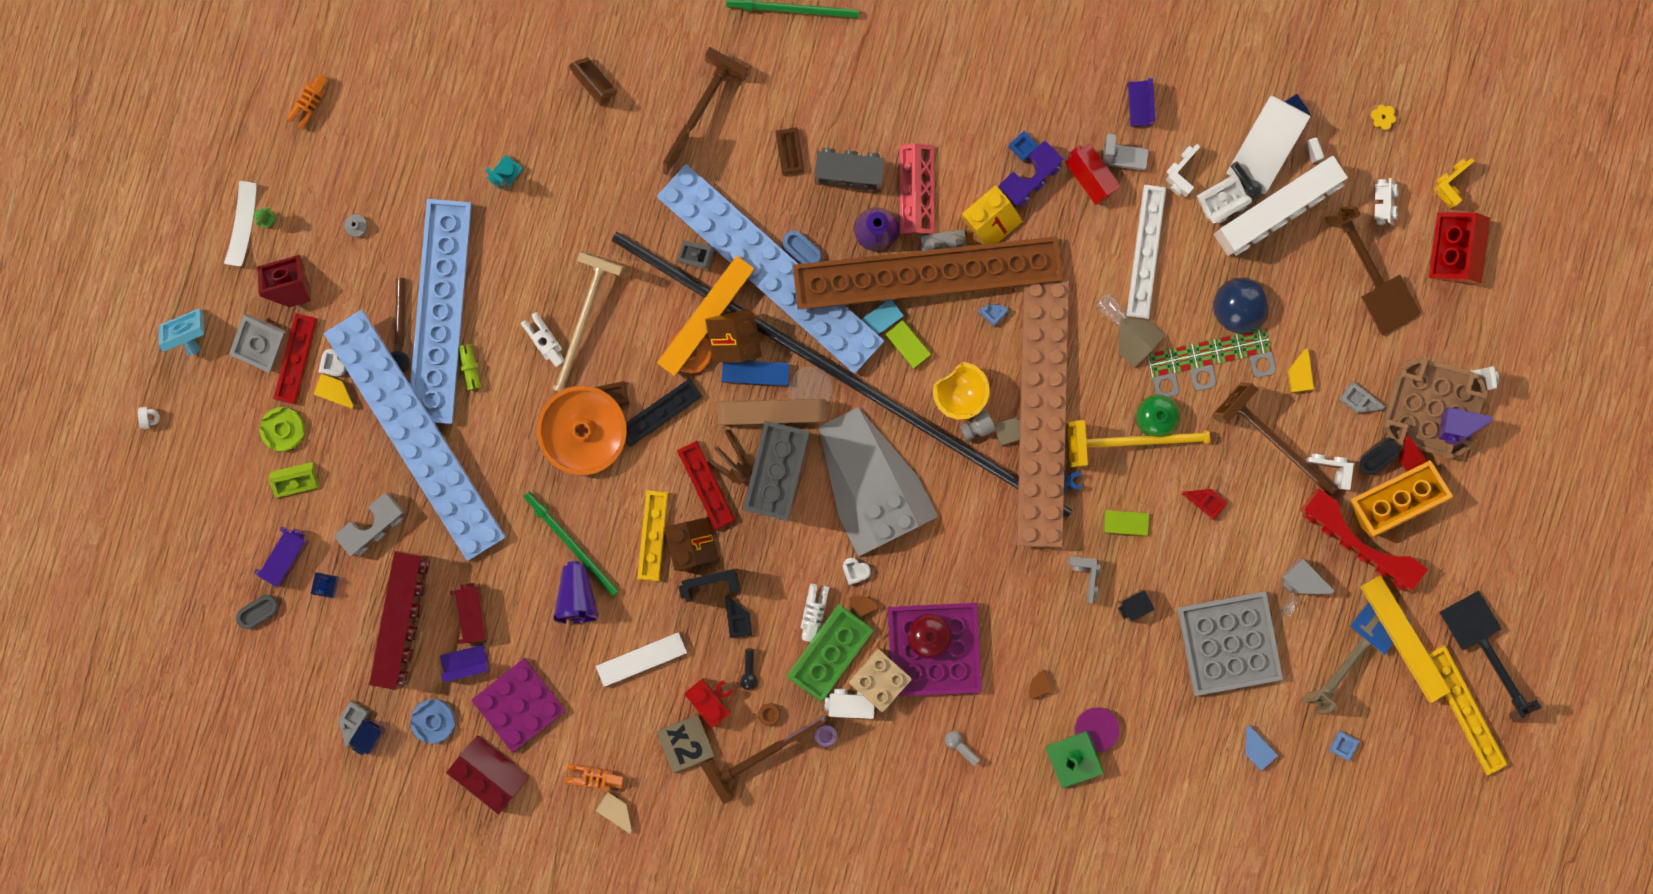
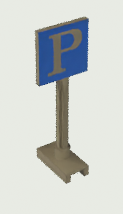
(1372, 633)

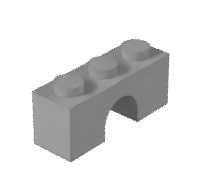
(386, 514)

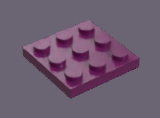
(518, 705)

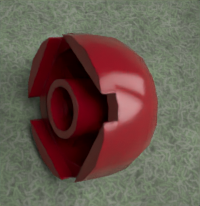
(929, 636)

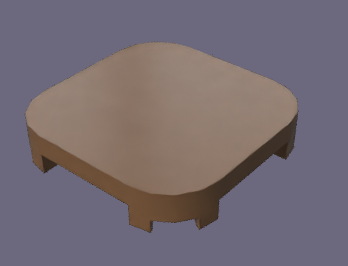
(1421, 396)

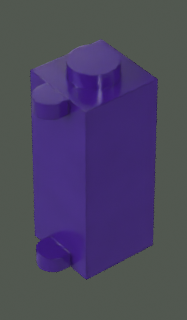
(283, 557)

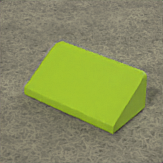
(293, 480)

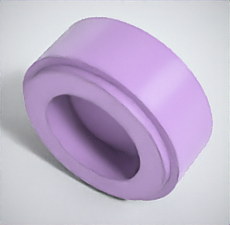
(825, 735)

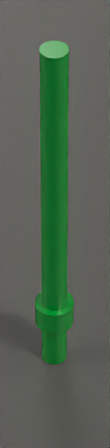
(750, 5)
(542, 512)

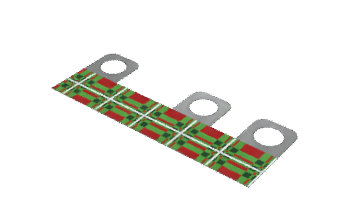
(1203, 355)

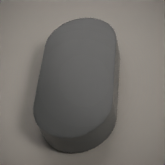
(257, 612)

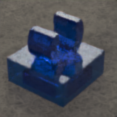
(324, 585)

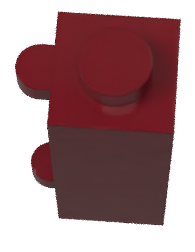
(471, 613)

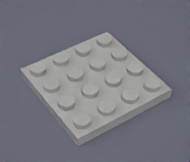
(1229, 643)

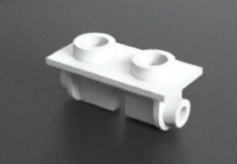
(1387, 193)

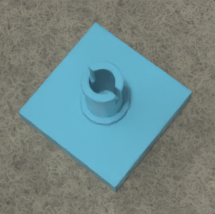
(182, 331)

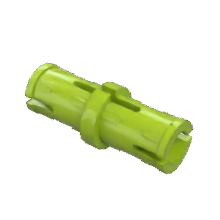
(469, 367)

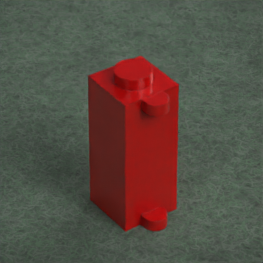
(1092, 173)

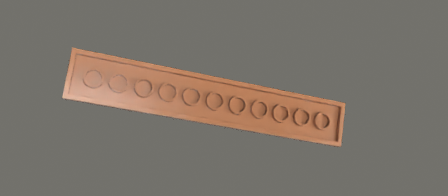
(1042, 414)

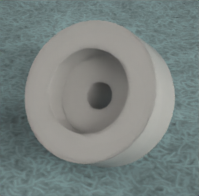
(359, 229)

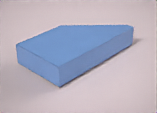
(1257, 749)

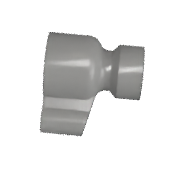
(980, 425)

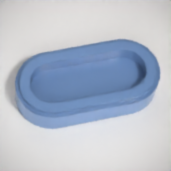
(801, 248)

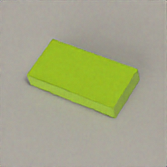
(908, 344)

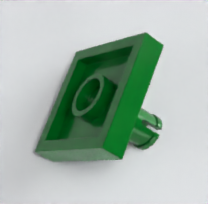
(1074, 759)

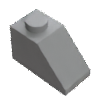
(1304, 580)

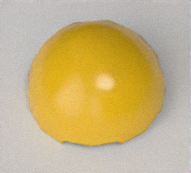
(962, 392)

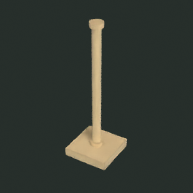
(601, 267)

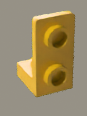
(1448, 193)

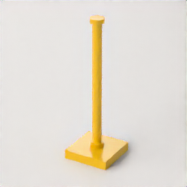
(1079, 443)

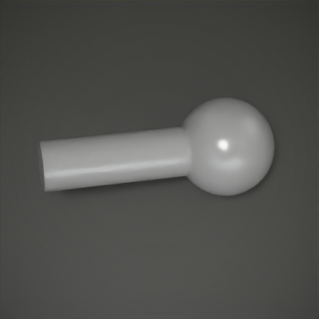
(954, 740)

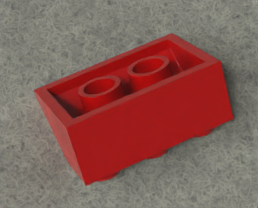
(1459, 247)

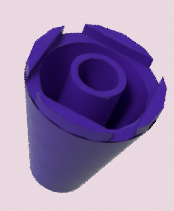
(874, 237)
(575, 596)

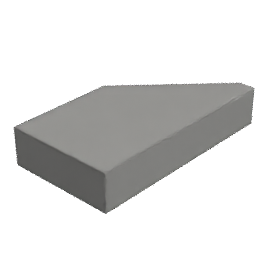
(1359, 400)
(350, 720)

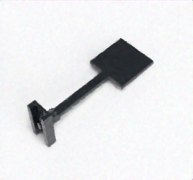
(1472, 624)

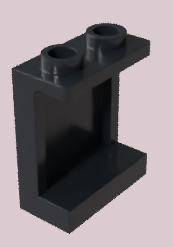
(730, 575)

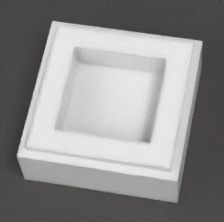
(1314, 150)

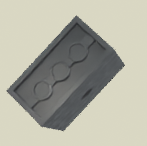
(776, 471)

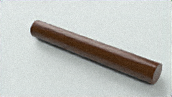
(400, 309)

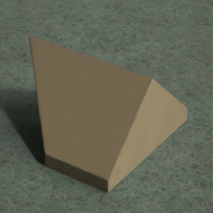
(1137, 339)

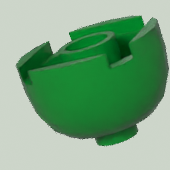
(1157, 416)

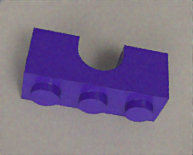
(1045, 162)

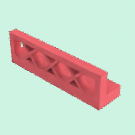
(913, 188)

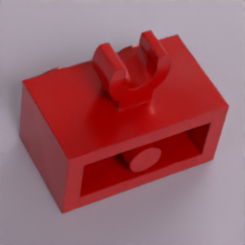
(708, 701)

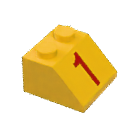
(991, 217)

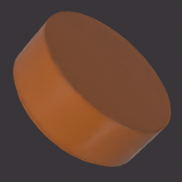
(769, 714)

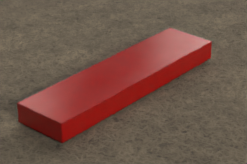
(295, 359)
(706, 485)

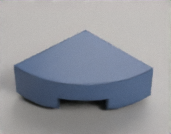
(993, 313)

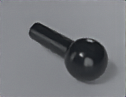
(1252, 187)
(749, 680)

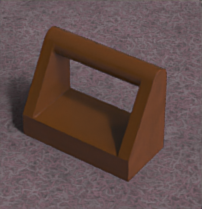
(593, 80)

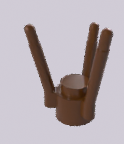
(739, 471)

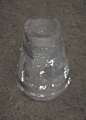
(1110, 308)

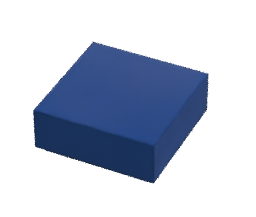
(1023, 146)

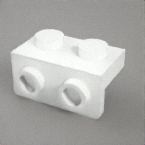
(1223, 199)

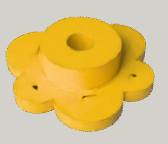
(1387, 112)

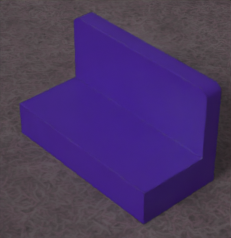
(1141, 103)
(464, 663)

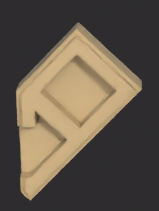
(615, 811)

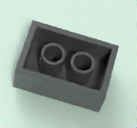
(849, 169)

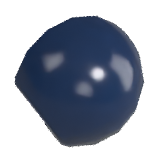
(1241, 305)

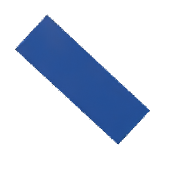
(756, 373)

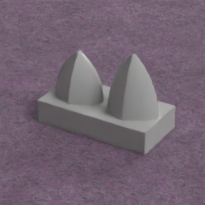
(943, 240)

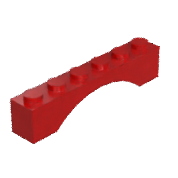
(1325, 511)

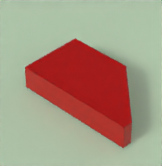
(1411, 455)
(1206, 501)

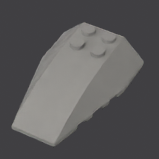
(871, 483)

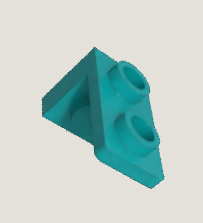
(504, 173)

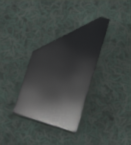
(738, 619)

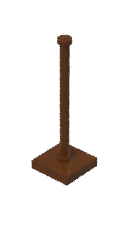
(1236, 403)

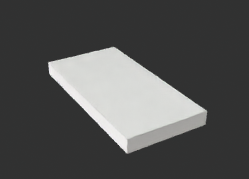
(1270, 141)

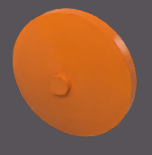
(581, 430)

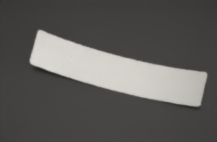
(242, 223)

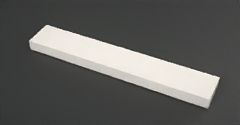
(1146, 252)

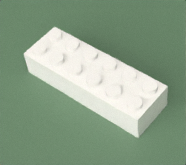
(1285, 203)

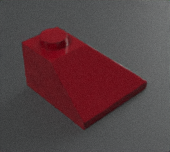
(284, 282)

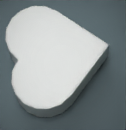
(331, 364)
(855, 571)

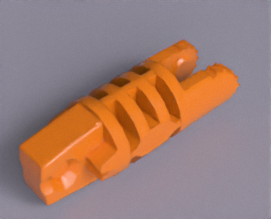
(308, 100)
(594, 778)

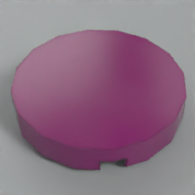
(1101, 727)

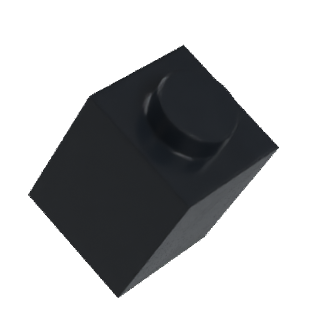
(1135, 606)

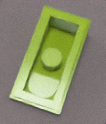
(1126, 522)

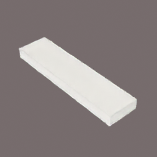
(641, 659)

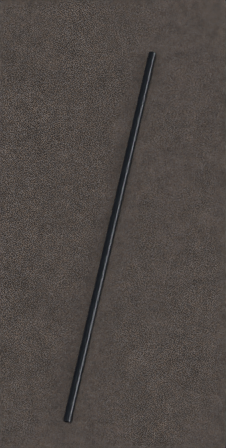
(829, 367)

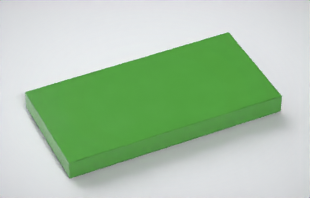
(830, 653)

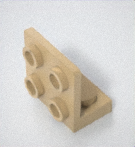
(879, 680)

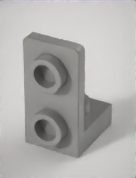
(1123, 156)
(1080, 564)

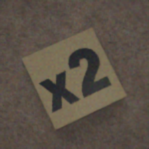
(685, 743)

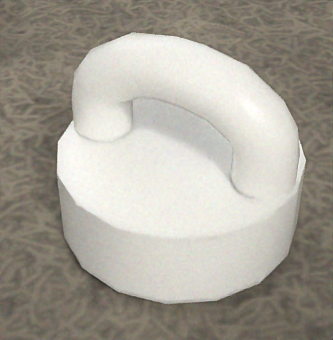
(143, 417)

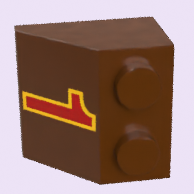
(733, 337)
(691, 543)

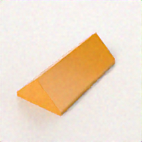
(1400, 499)

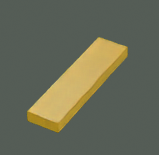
(653, 535)

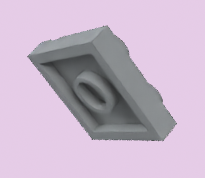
(257, 343)

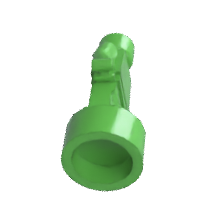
(264, 218)

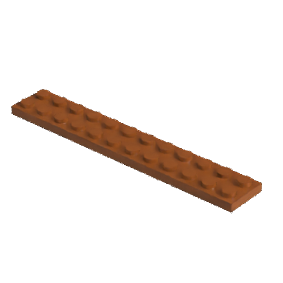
(927, 273)

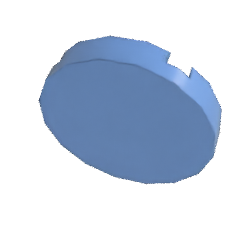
(433, 721)

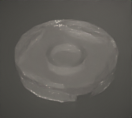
(810, 384)

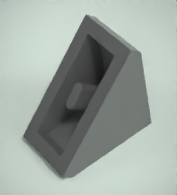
(696, 255)

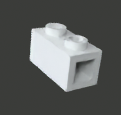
(848, 705)

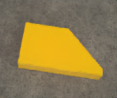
(1300, 373)
(333, 390)

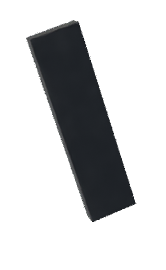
(661, 411)

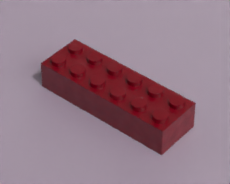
(399, 620)

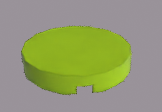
(282, 429)

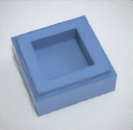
(1344, 745)

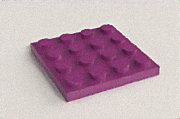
(953, 671)

